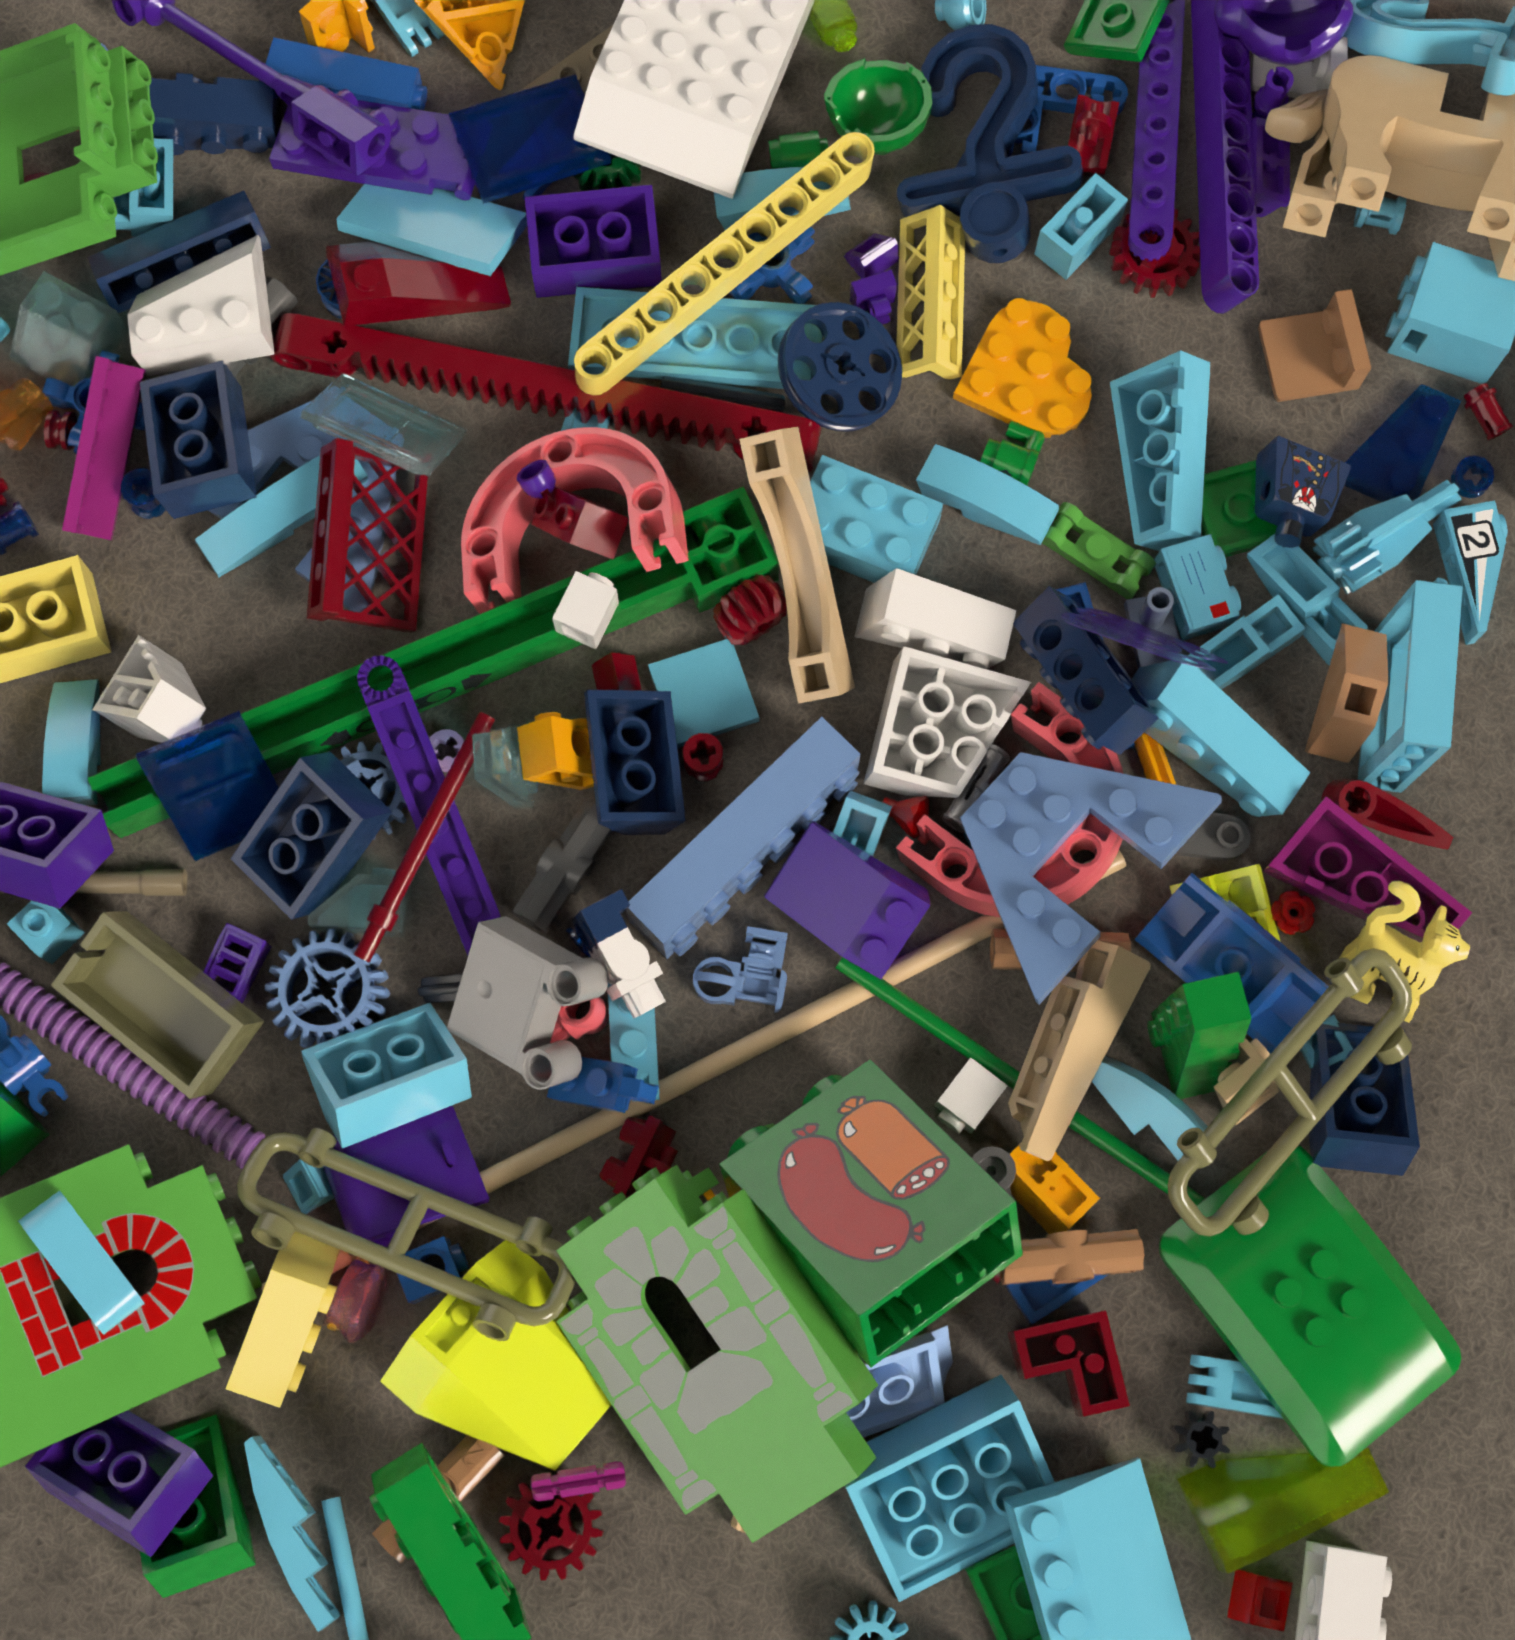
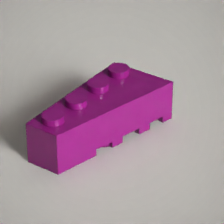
(1352, 870)

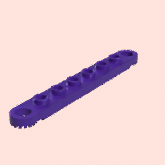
(1157, 136)
(419, 781)

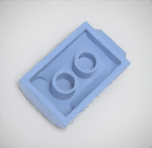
(907, 1381)

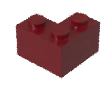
(1085, 1352)

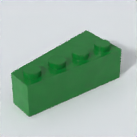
(1200, 1032)
(448, 1549)

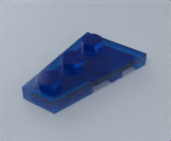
(1403, 447)

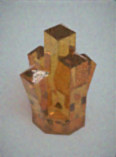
(21, 412)

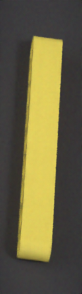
(719, 281)

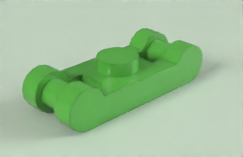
(1098, 551)

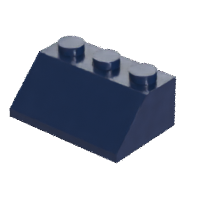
(634, 761)

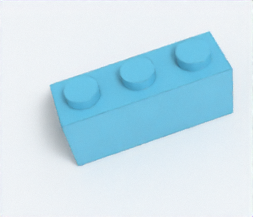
(387, 1074)

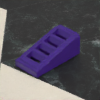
(251, 965)

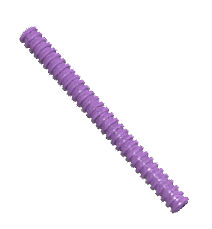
(121, 1065)

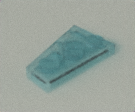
(499, 766)

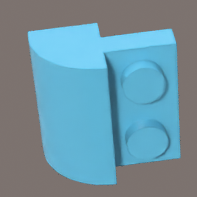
(153, 204)

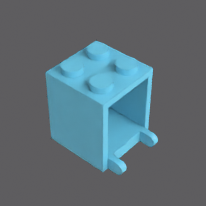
(1454, 314)

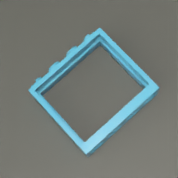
(1420, 692)

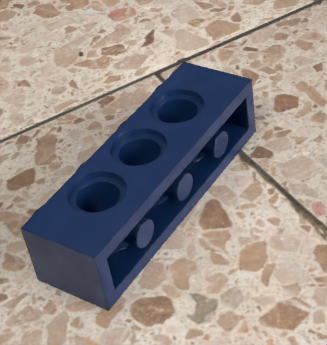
(1085, 673)

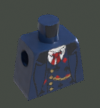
(1296, 489)

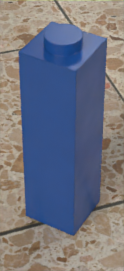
(363, 76)

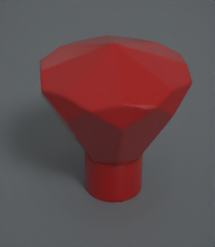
(909, 812)

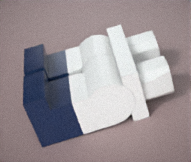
(622, 956)

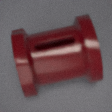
(713, 750)

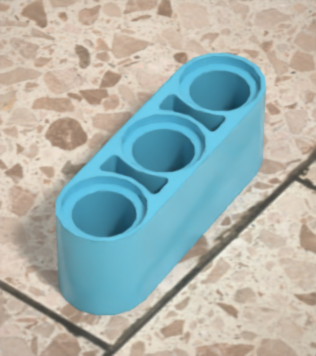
(81, 1262)

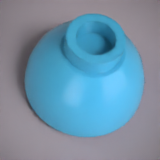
(961, 12)

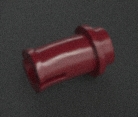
(1487, 411)

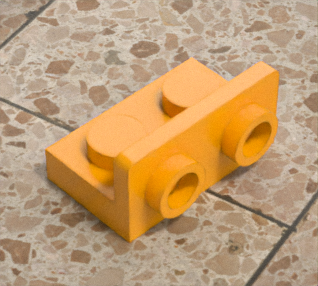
(335, 22)

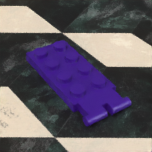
(418, 159)

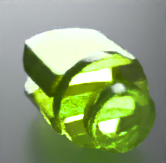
(834, 23)

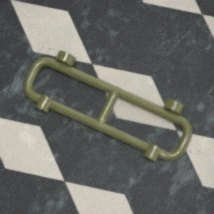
(1385, 1041)
(496, 1312)

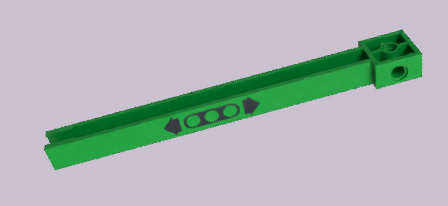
(723, 551)

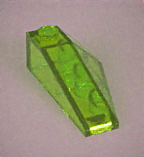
(1274, 1500)

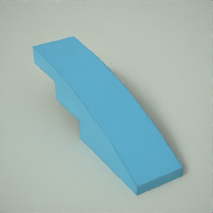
(265, 519)
(282, 1513)

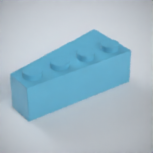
(1163, 447)
(1219, 738)

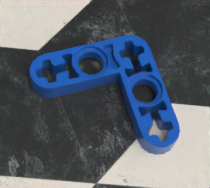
(1053, 102)

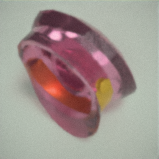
(357, 1300)

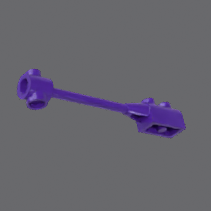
(320, 117)

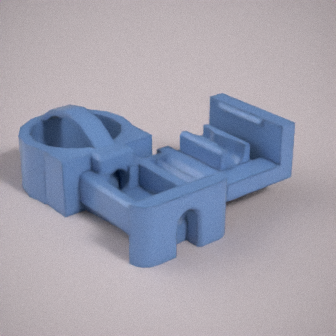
(758, 974)

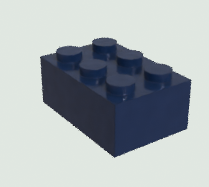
(197, 440)
(310, 834)

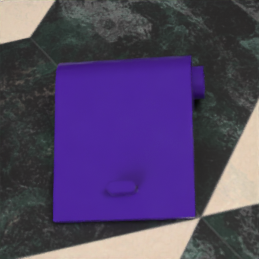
(417, 1155)

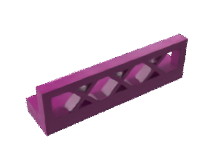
(103, 449)

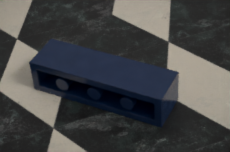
(173, 248)

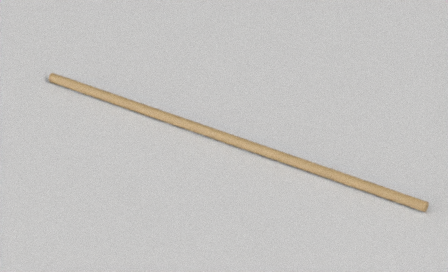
(734, 1055)

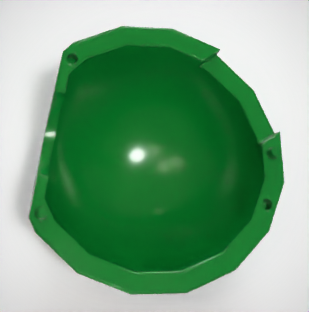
(881, 101)

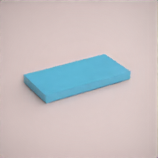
(435, 225)

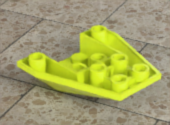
(512, 1393)

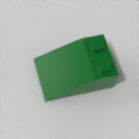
(214, 1531)

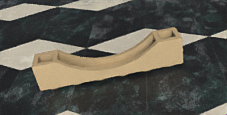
(784, 491)

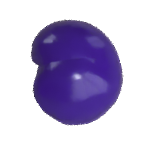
(1285, 29)

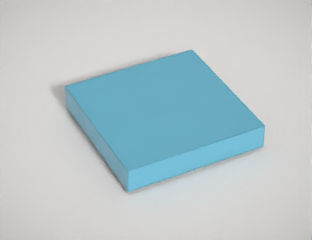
(705, 690)

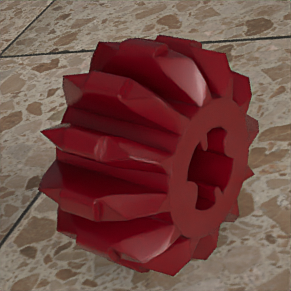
(750, 610)

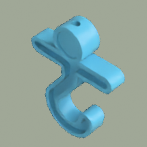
(1402, 33)

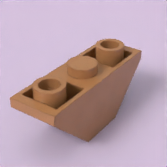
(1350, 694)

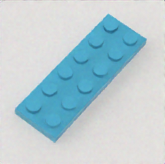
(725, 345)

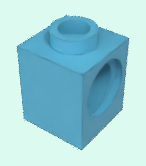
(45, 930)

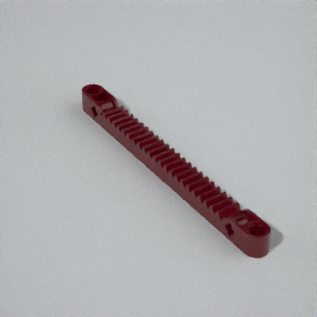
(307, 341)

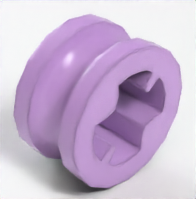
(444, 737)

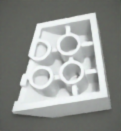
(204, 314)
(937, 724)

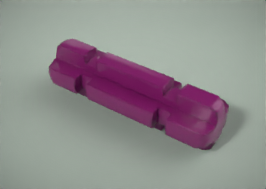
(578, 1481)

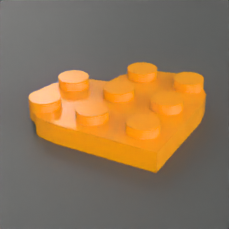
(1025, 371)

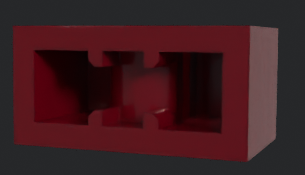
(579, 521)

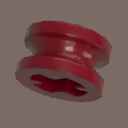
(58, 429)

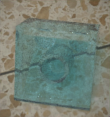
(63, 331)

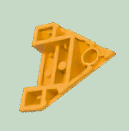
(479, 30)

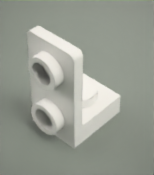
(1307, 76)

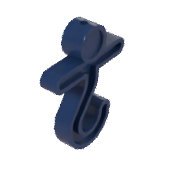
(986, 183)

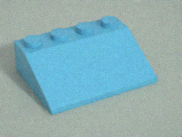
(941, 1483)
(1096, 1558)

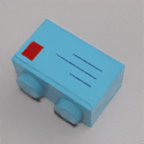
(1199, 586)

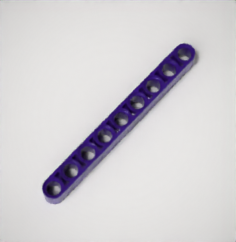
(1224, 163)

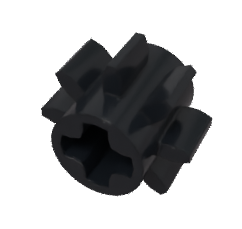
(1211, 1432)

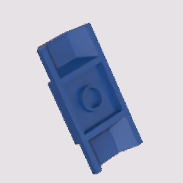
(1208, 937)

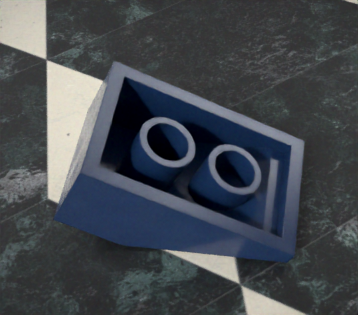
(1372, 1120)

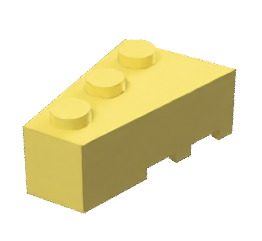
(285, 1321)

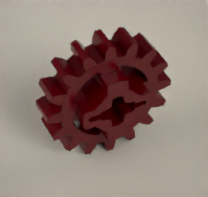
(1172, 268)
(571, 1537)

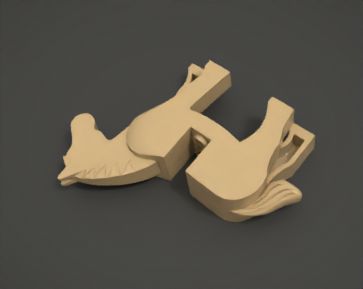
(1386, 133)

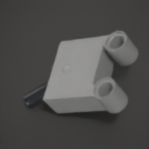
(514, 996)

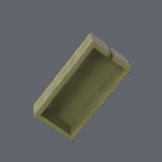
(157, 1004)

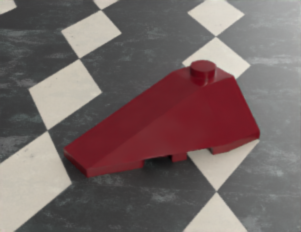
(393, 285)

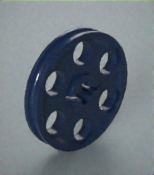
(824, 372)

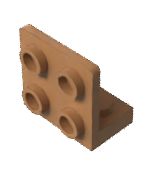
(1316, 351)

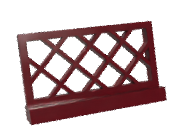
(331, 540)

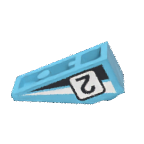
(1472, 553)

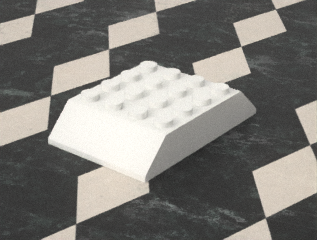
(690, 84)

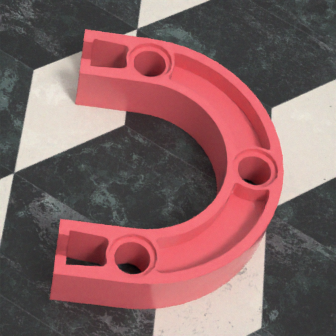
(579, 461)
(1060, 872)

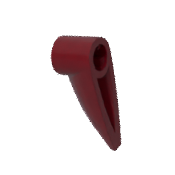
(1386, 813)

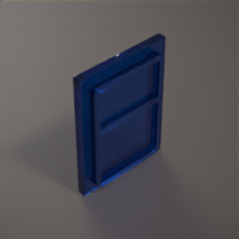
(525, 139)
(211, 783)

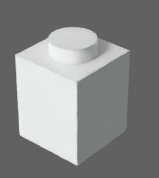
(586, 608)
(969, 1097)

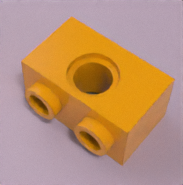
(556, 751)

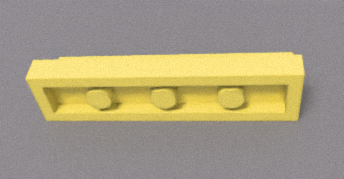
(939, 288)

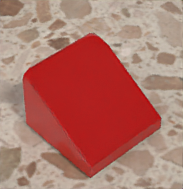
(1259, 1600)

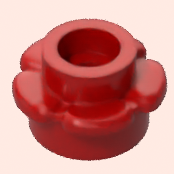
(1281, 913)

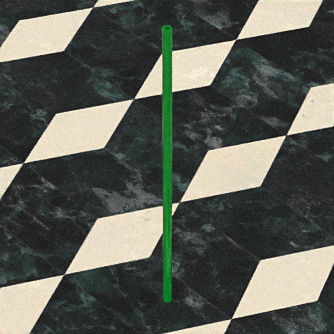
(1005, 1072)

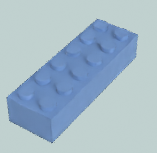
(744, 838)

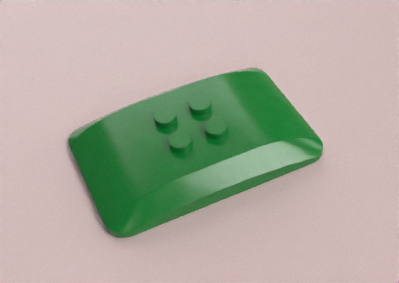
(1315, 1310)

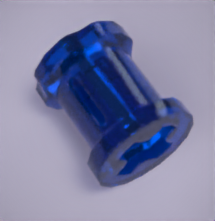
(142, 505)
(15, 526)

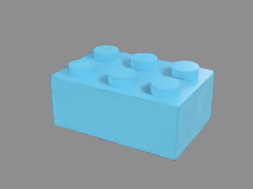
(870, 521)

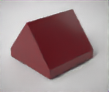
(616, 672)

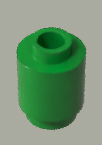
(796, 149)

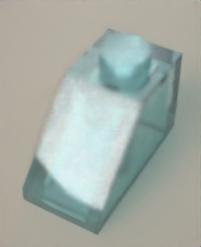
(353, 902)

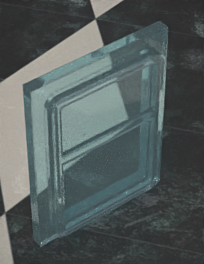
(383, 425)

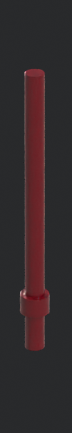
(383, 916)

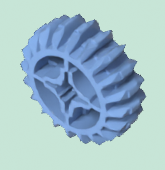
(309, 998)

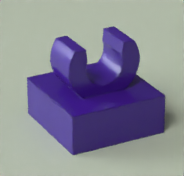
(875, 295)

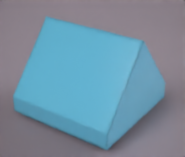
(308, 1186)

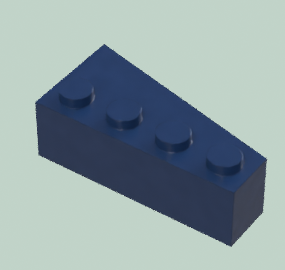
(215, 115)

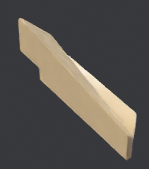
(1072, 1043)

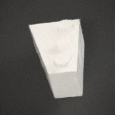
(935, 620)
(151, 695)

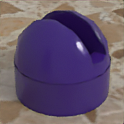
(536, 478)

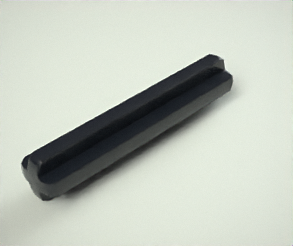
(742, 396)

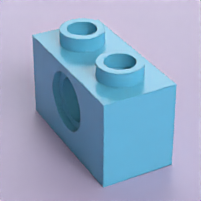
(1080, 226)

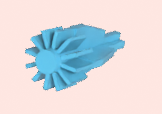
(1380, 536)

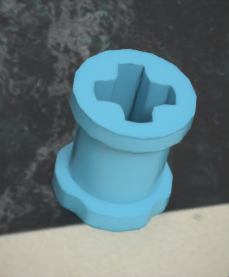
(1389, 216)

